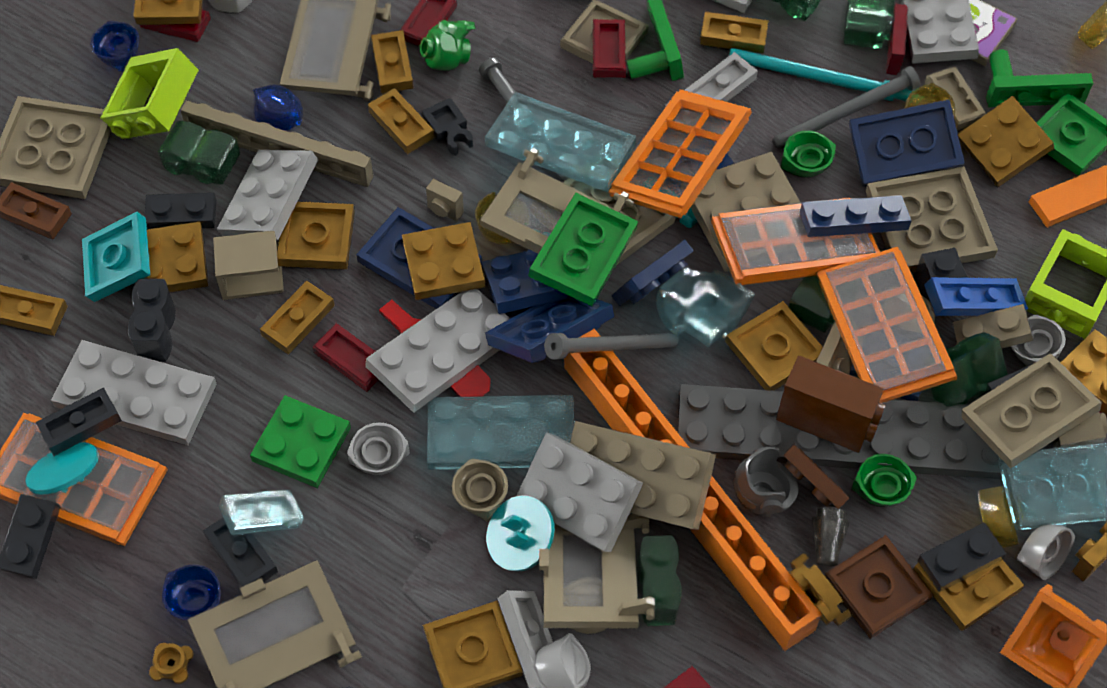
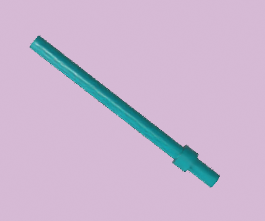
(816, 73)

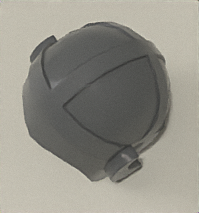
(764, 483)

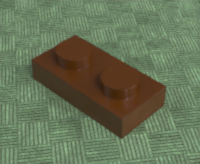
(33, 211)
(825, 488)

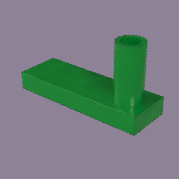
(662, 60)
(1032, 89)

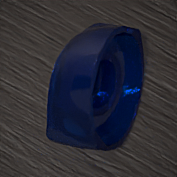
(115, 44)
(277, 107)
(191, 591)

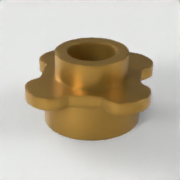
(163, 654)

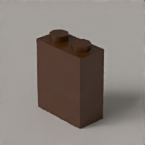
(831, 404)

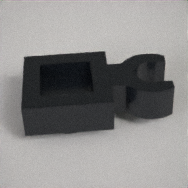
(448, 123)

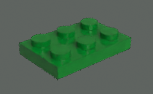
(583, 249)

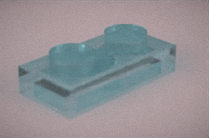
(260, 512)

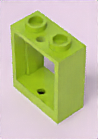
(169, 74)
(1047, 301)

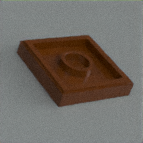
(878, 586)

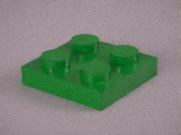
(1076, 132)
(300, 441)

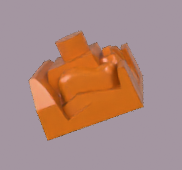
(1056, 641)

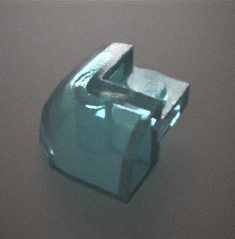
(702, 304)

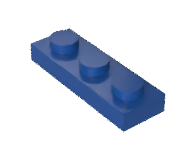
(973, 295)

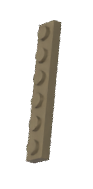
(256, 136)

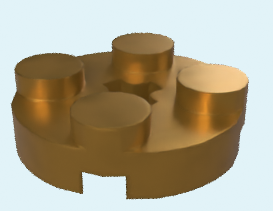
(820, 589)

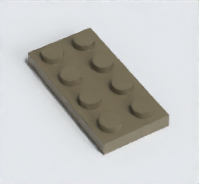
(671, 474)

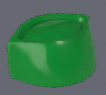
(807, 154)
(884, 484)

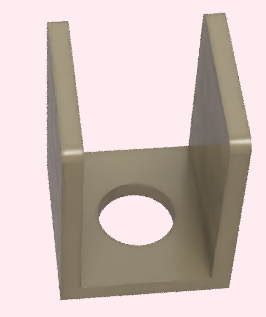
(247, 265)

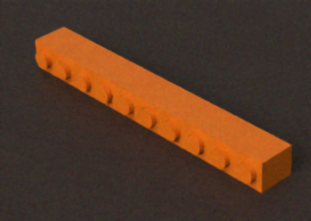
(723, 528)

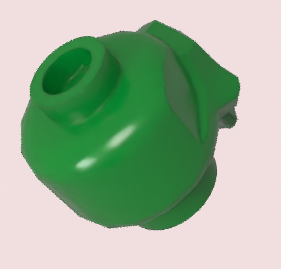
(446, 46)

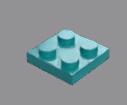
(115, 257)

